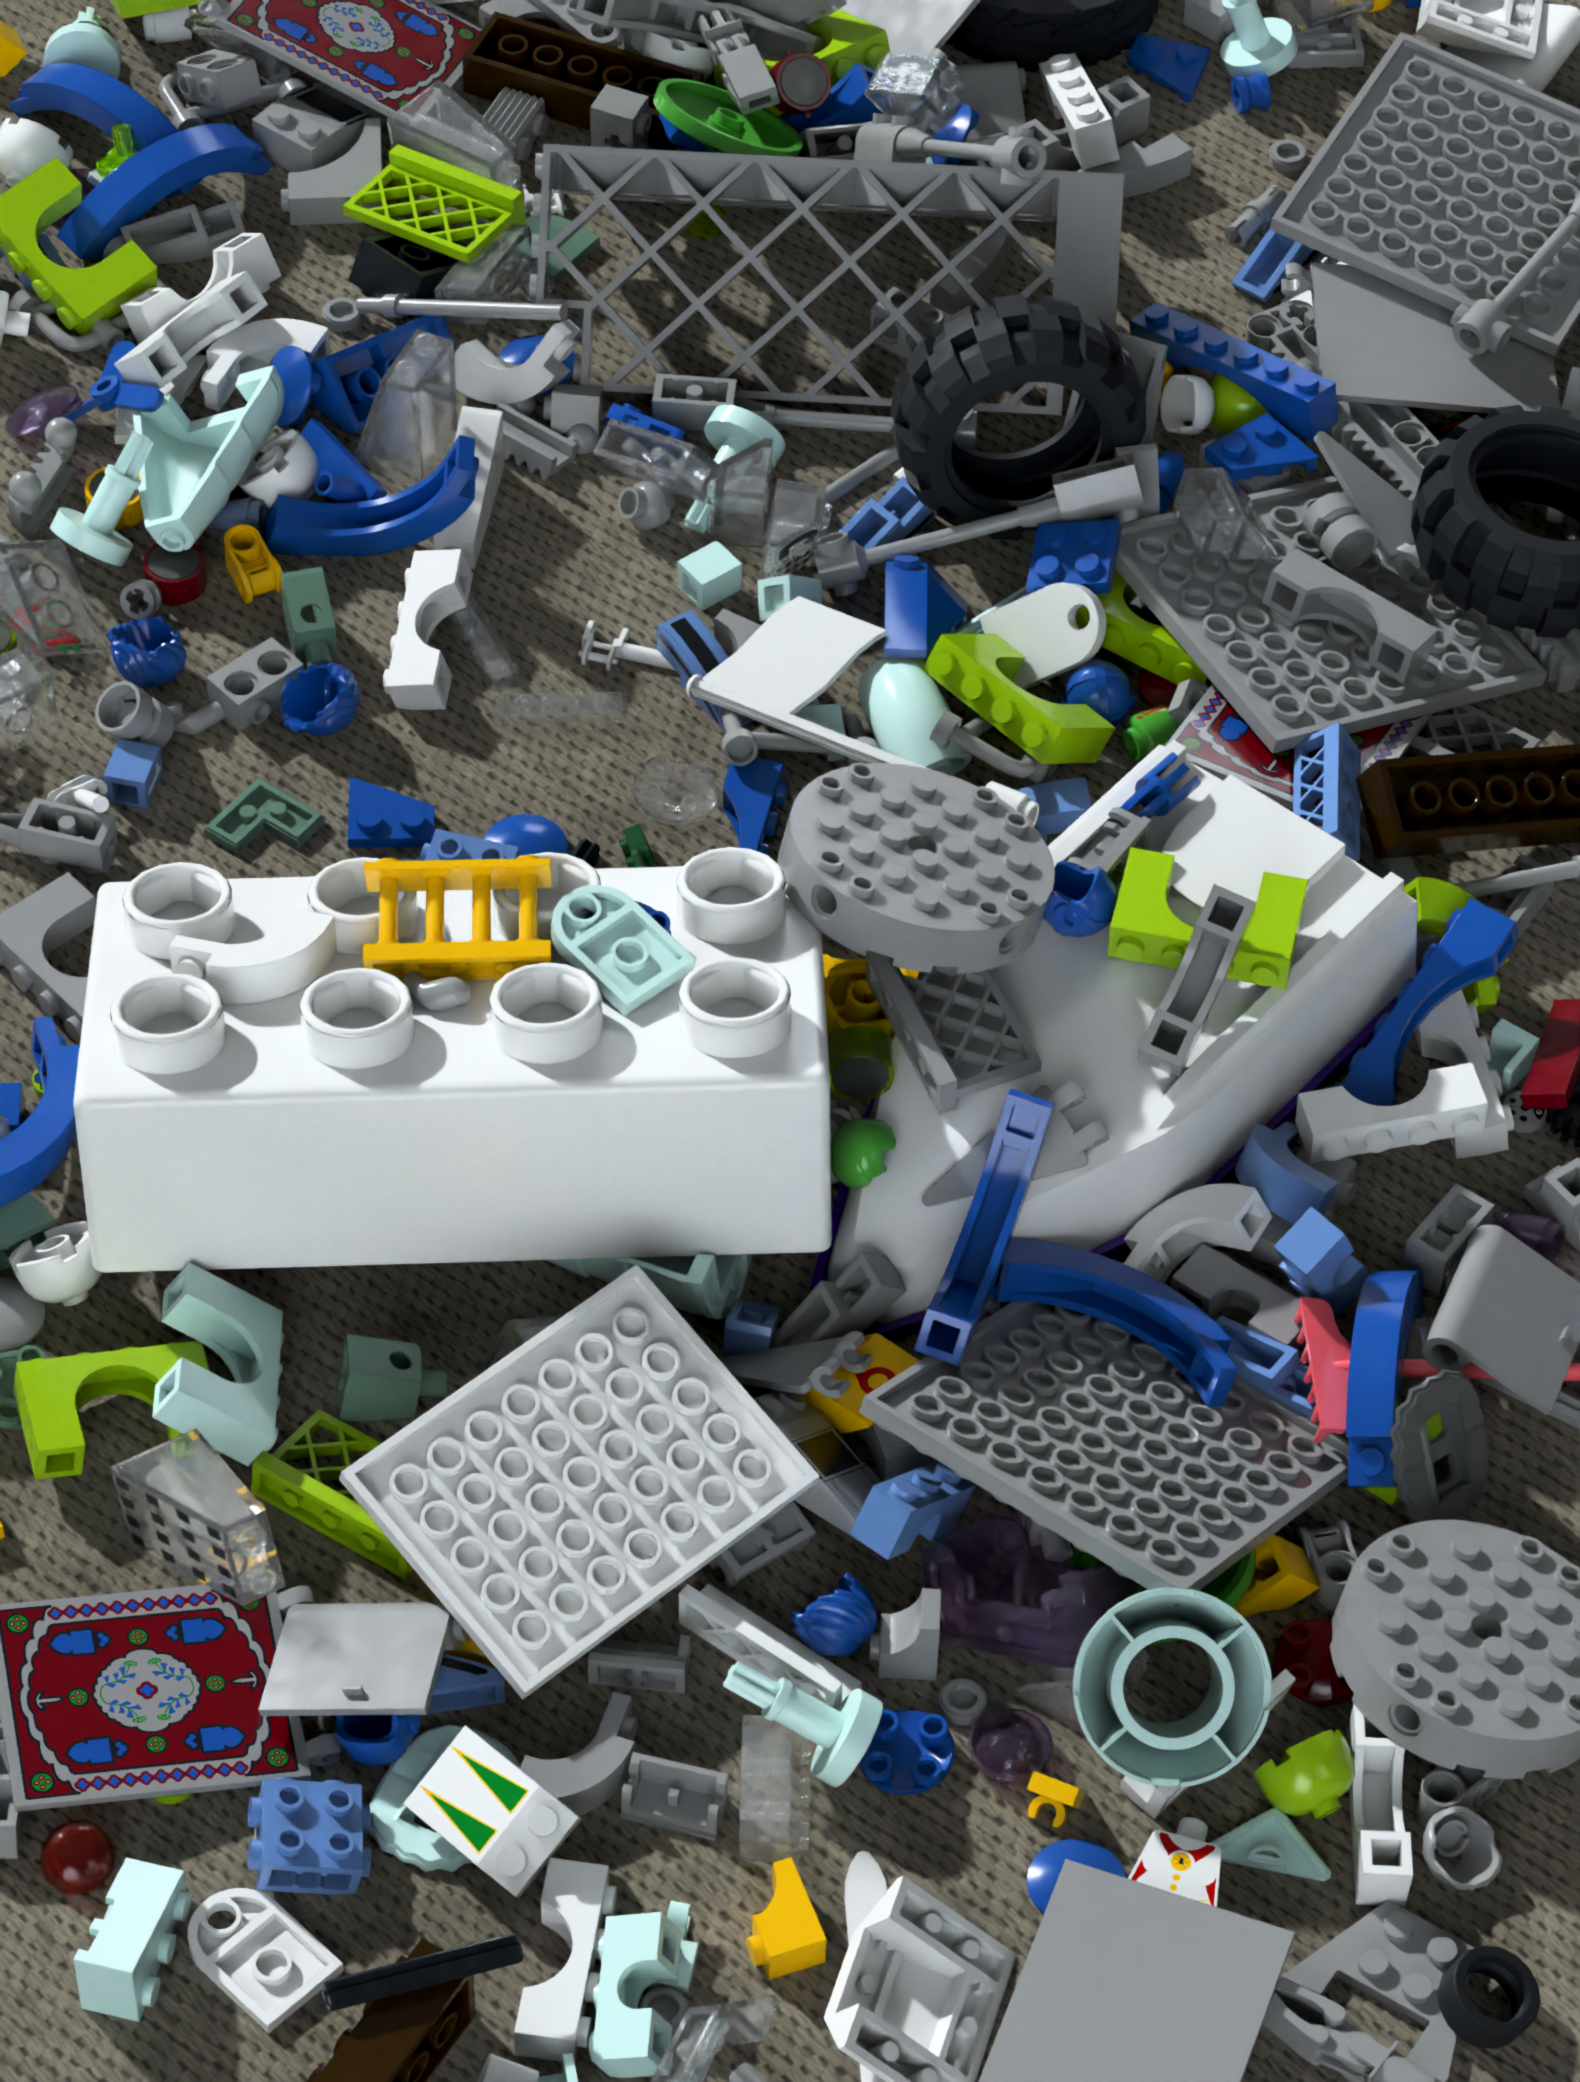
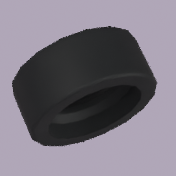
(1511, 1975)

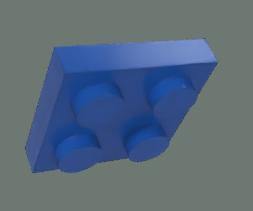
(1075, 554)

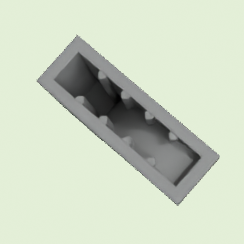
(319, 193)

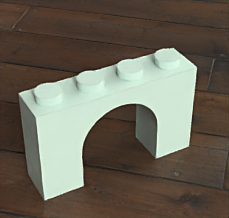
(248, 1337)

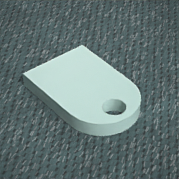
(618, 946)

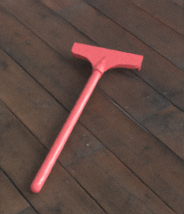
(1329, 1366)

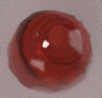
(77, 1857)

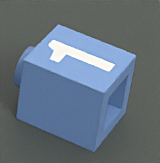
(133, 773)

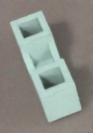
(632, 1956)

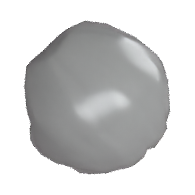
(1463, 1832)

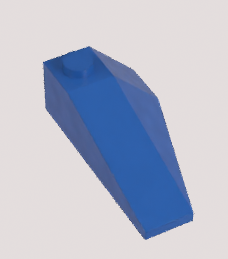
(354, 373)
(918, 607)

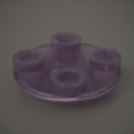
(40, 409)

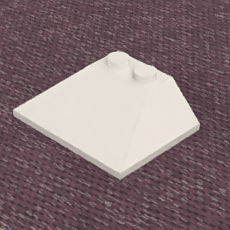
(1483, 25)
(918, 1990)

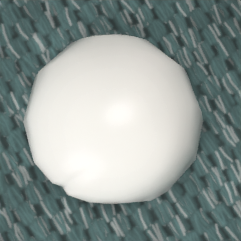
(1186, 400)

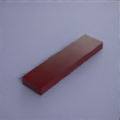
(1556, 1059)

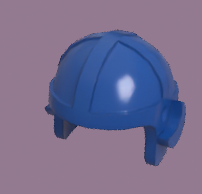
(1101, 688)
(1080, 901)
(376, 1738)

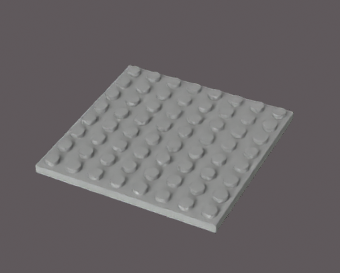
(1448, 188)
(1311, 672)
(1112, 1444)

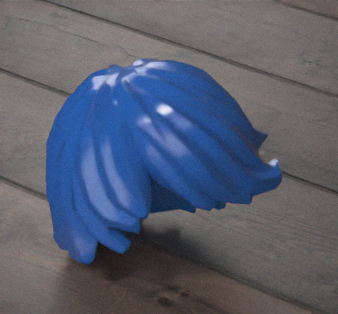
(147, 651)
(320, 699)
(837, 1621)

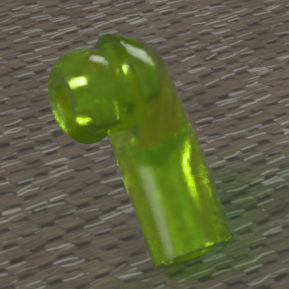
(122, 150)

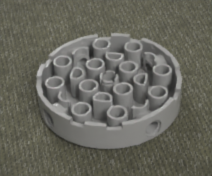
(916, 867)
(1465, 1646)

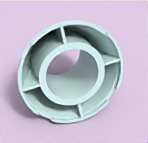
(1211, 1736)

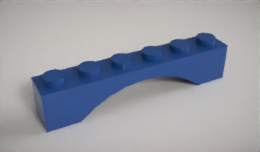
(1290, 393)
(752, 799)
(1470, 951)

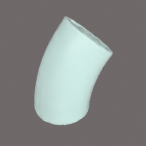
(903, 710)

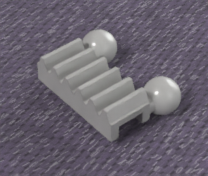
(540, 445)
(37, 490)

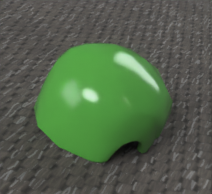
(859, 1151)

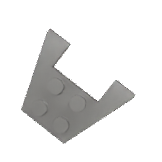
(1399, 1964)

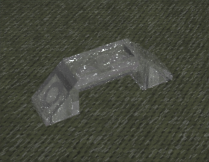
(707, 2029)

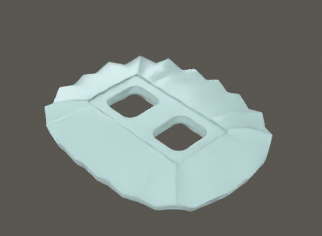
(394, 1823)

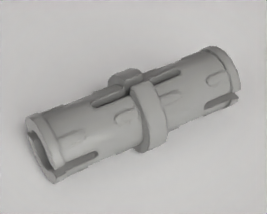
(1255, 215)

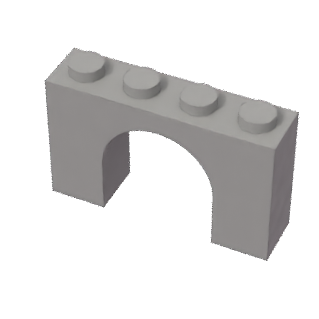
(33, 932)

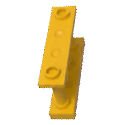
(470, 960)

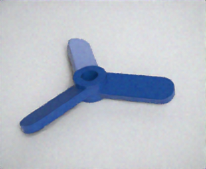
(114, 392)

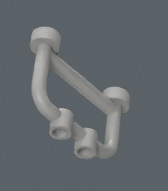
(191, 117)
(103, 332)
(949, 730)
(742, 745)

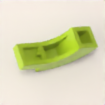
(1435, 905)

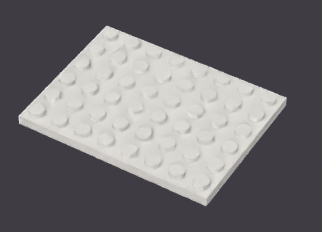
(578, 1480)

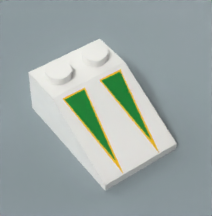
(492, 1811)

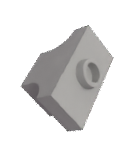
(1558, 1196)

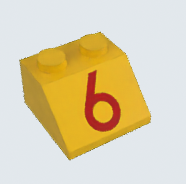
(887, 1363)

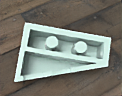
(132, 1940)

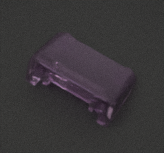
(1016, 1603)

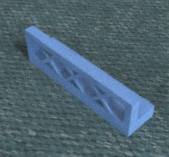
(1337, 785)

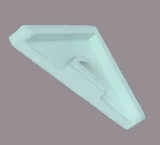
(1272, 1845)

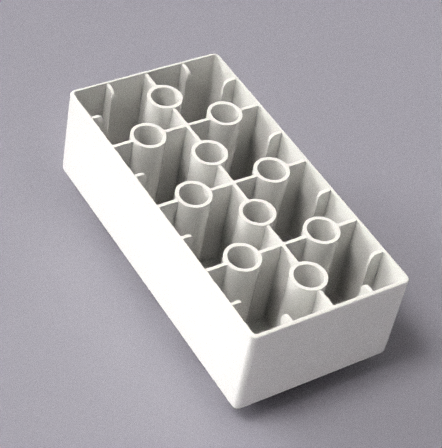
(461, 1133)

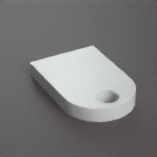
(1046, 630)
(262, 1958)

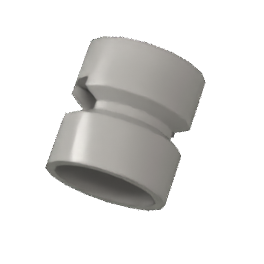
(1340, 531)
(133, 715)

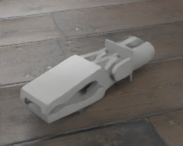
(744, 68)
(1324, 2036)

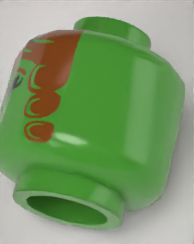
(1148, 730)

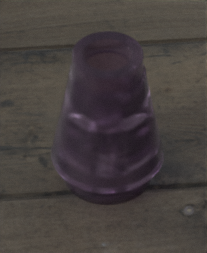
(1535, 1231)

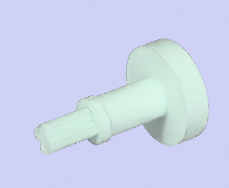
(1256, 42)
(84, 44)
(731, 431)
(95, 530)
(840, 1733)

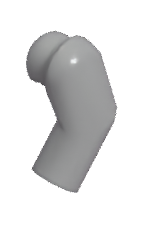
(196, 721)
(438, 993)

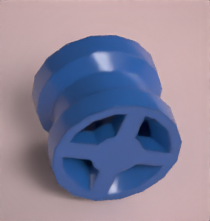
(1251, 92)

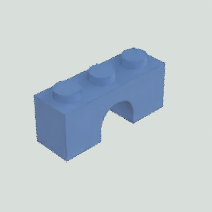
(1321, 1262)
(913, 1503)

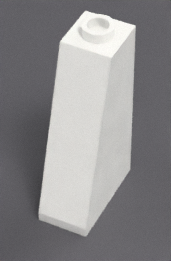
(470, 528)

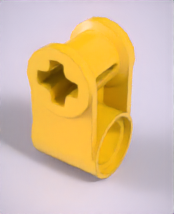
(250, 562)

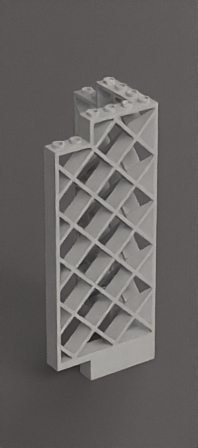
(1080, 203)

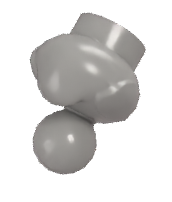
(646, 505)

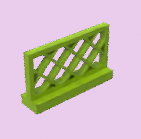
(445, 187)
(314, 1503)

